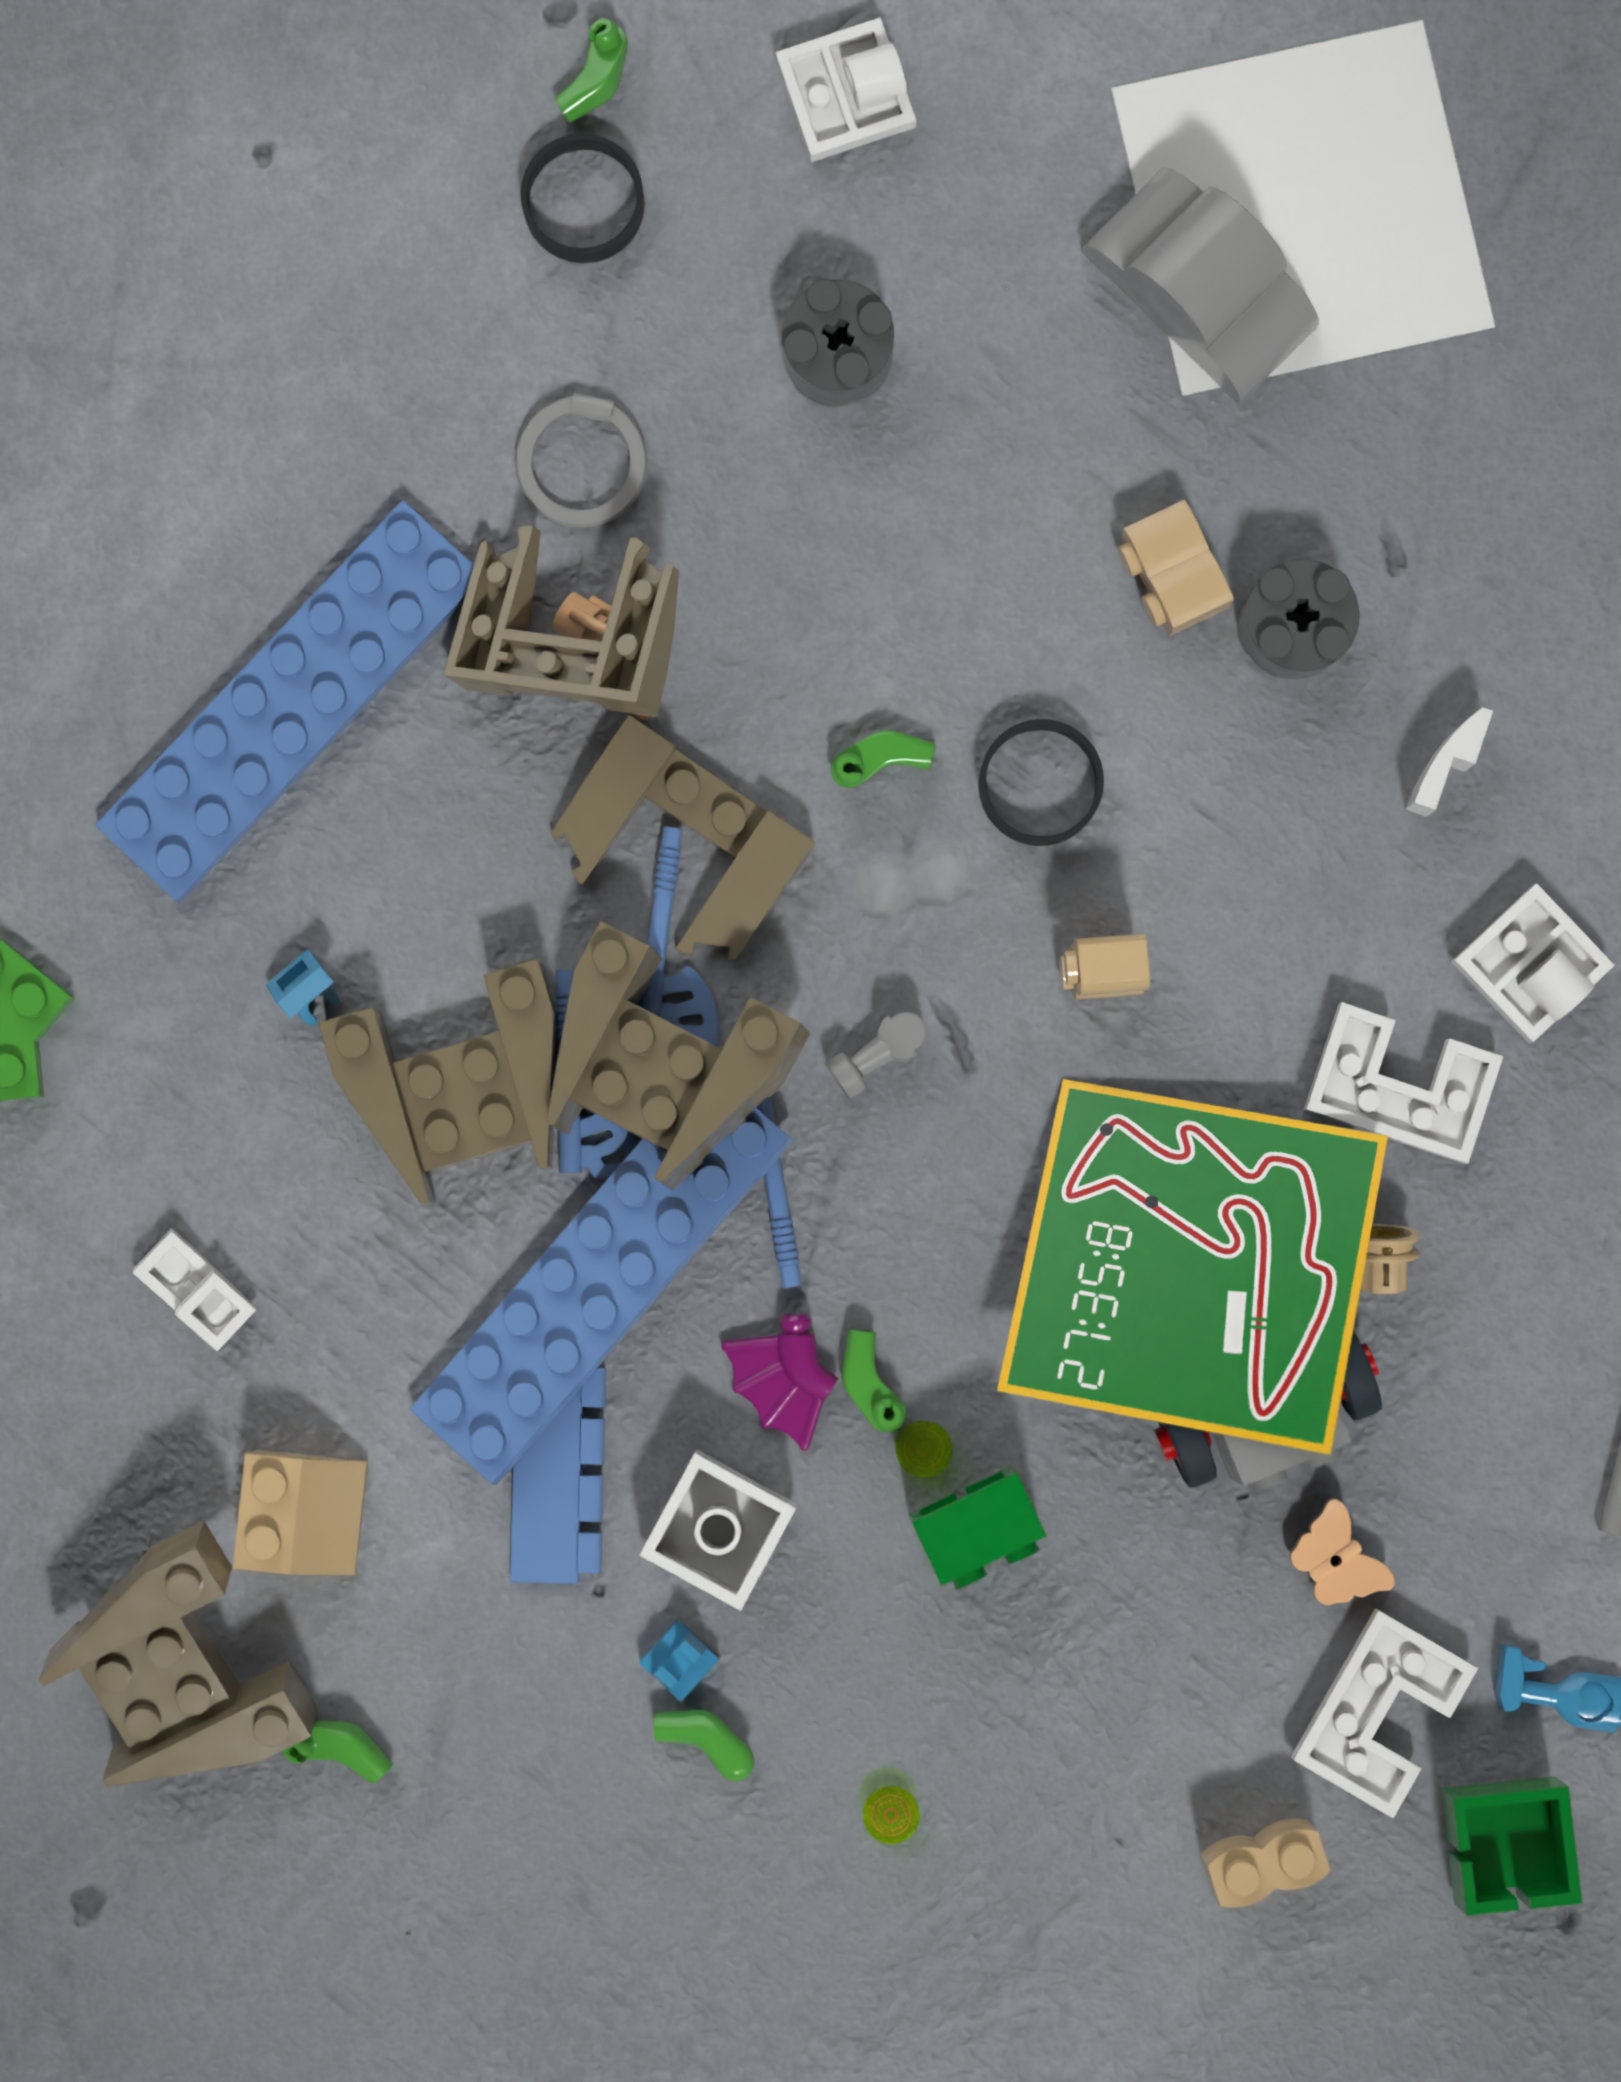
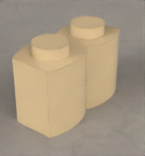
(1175, 568)
(1106, 967)
(1279, 1857)

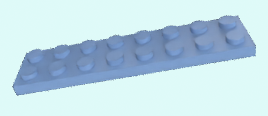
(289, 702)
(587, 1296)

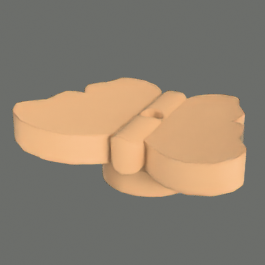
(1355, 1572)

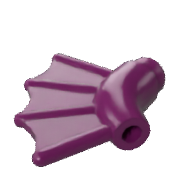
(783, 1377)

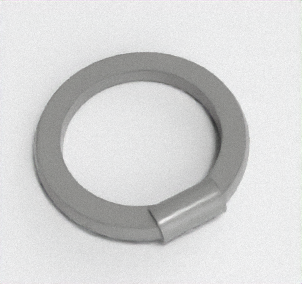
(591, 408)

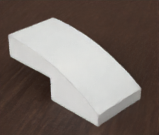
(1457, 751)
(194, 1289)

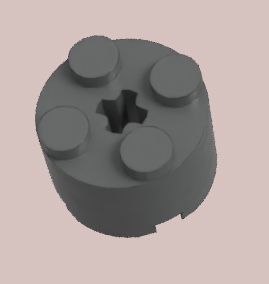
(822, 315)
(1321, 596)

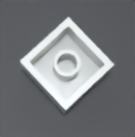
(718, 1530)

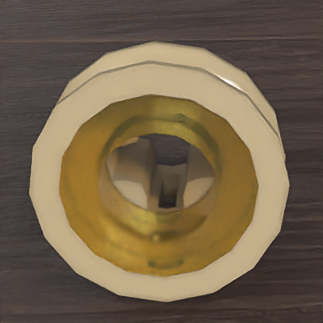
(1388, 1258)

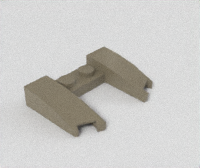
(620, 672)
(648, 766)

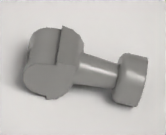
(895, 1040)

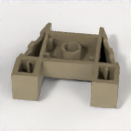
(654, 1073)
(458, 1097)
(166, 1677)

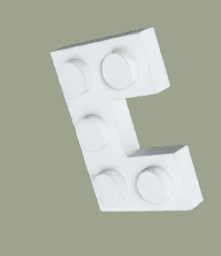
(1434, 1121)
(1341, 1732)

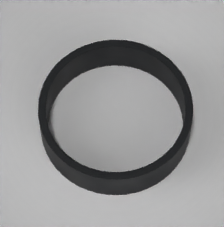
(573, 143)
(1076, 737)

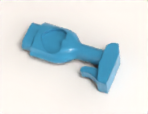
(1580, 1699)

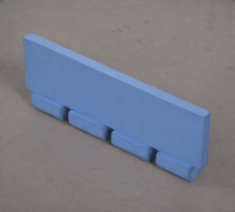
(555, 1497)

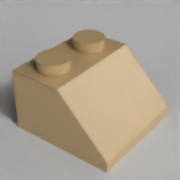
(299, 1514)

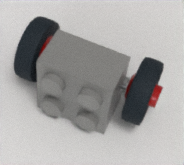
(1265, 1463)

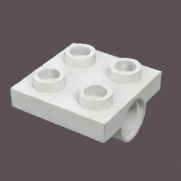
(846, 89)
(1533, 964)

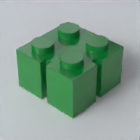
(978, 1528)
(1510, 1839)

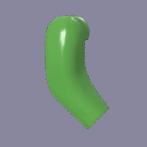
(601, 72)
(878, 751)
(865, 1387)
(711, 1736)
(345, 1744)

